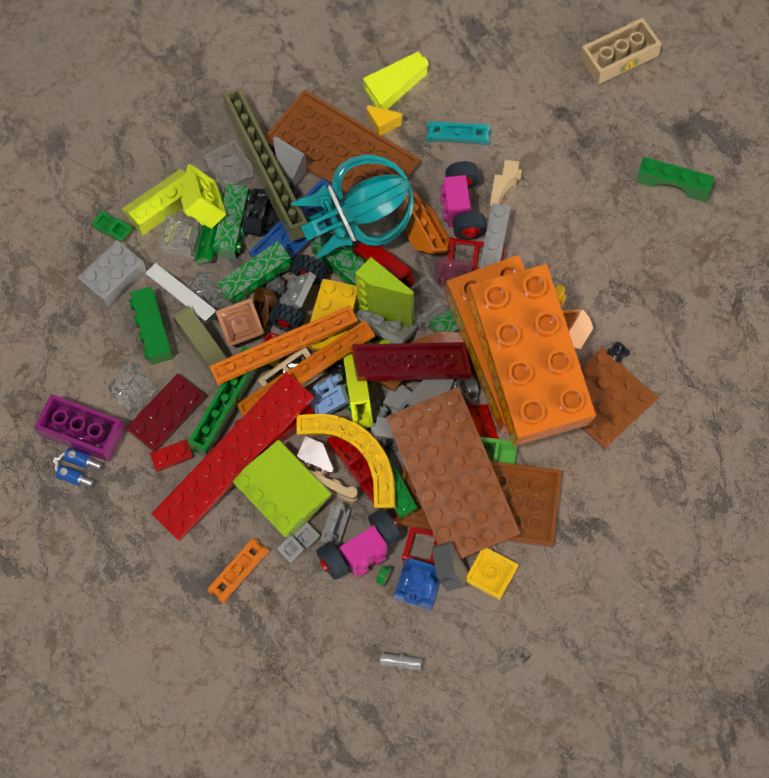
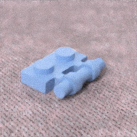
(331, 400)

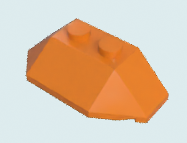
(424, 227)

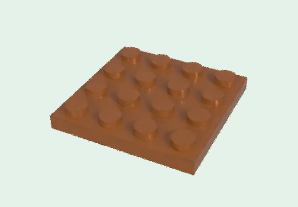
(615, 396)

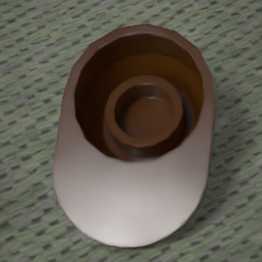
(263, 301)

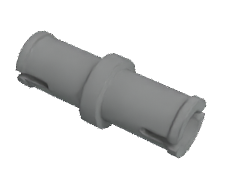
(401, 661)

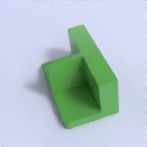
(499, 450)

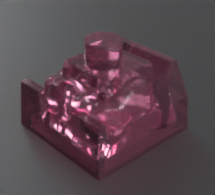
(448, 269)

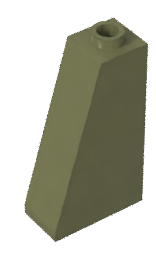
(198, 337)

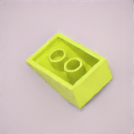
(201, 197)

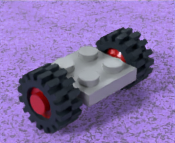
(308, 272)

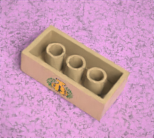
(620, 51)

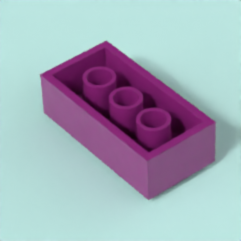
(79, 427)

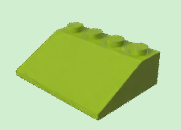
(384, 294)
(282, 488)

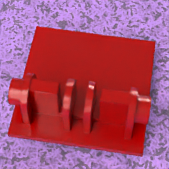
(483, 421)

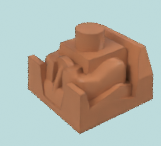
(239, 322)

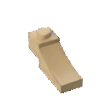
(504, 182)

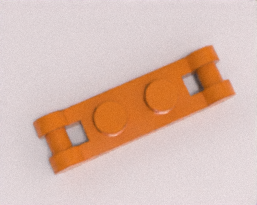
(238, 570)

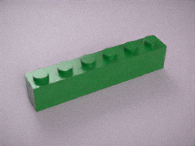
(220, 412)

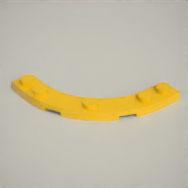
(370, 448)

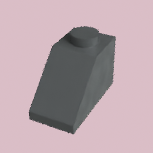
(449, 566)

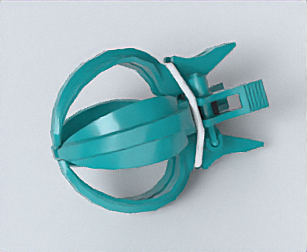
(361, 205)

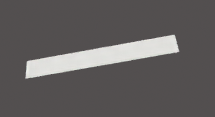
(180, 291)

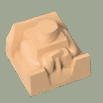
(578, 326)

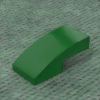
(111, 227)

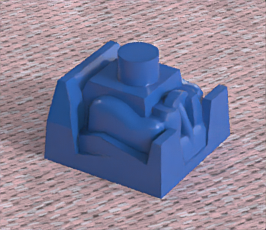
(417, 584)

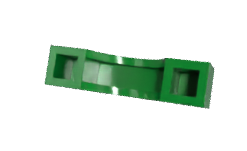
(656, 172)

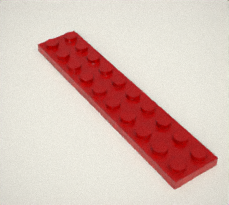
(231, 455)

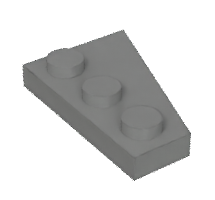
(386, 329)

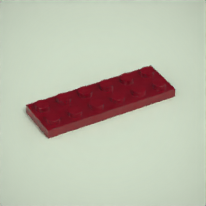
(411, 361)

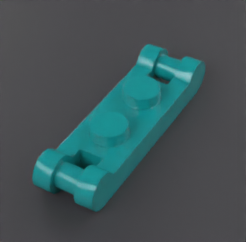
(458, 132)

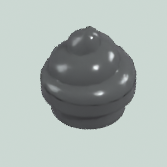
(277, 285)

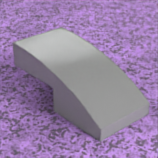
(299, 543)

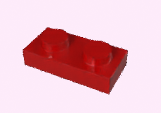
(171, 455)

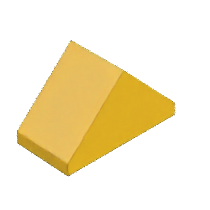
(383, 119)

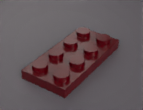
(166, 413)

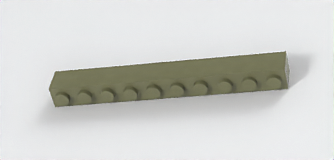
(264, 163)

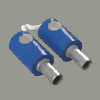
(71, 475)

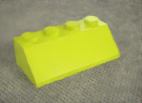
(154, 205)

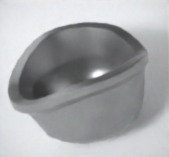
(469, 388)

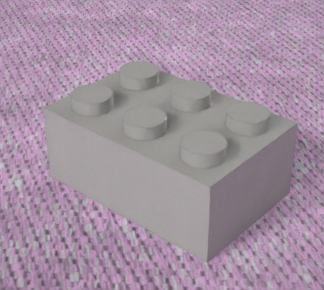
(112, 274)

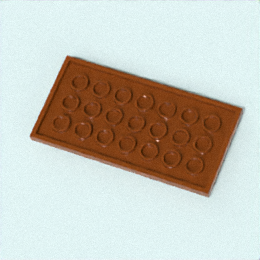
(333, 137)
(452, 473)
(530, 496)

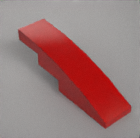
(354, 463)

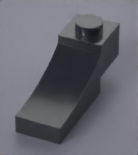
(256, 212)

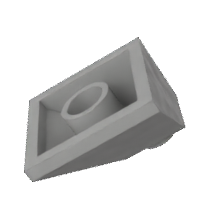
(290, 161)

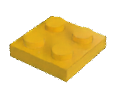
(491, 573)

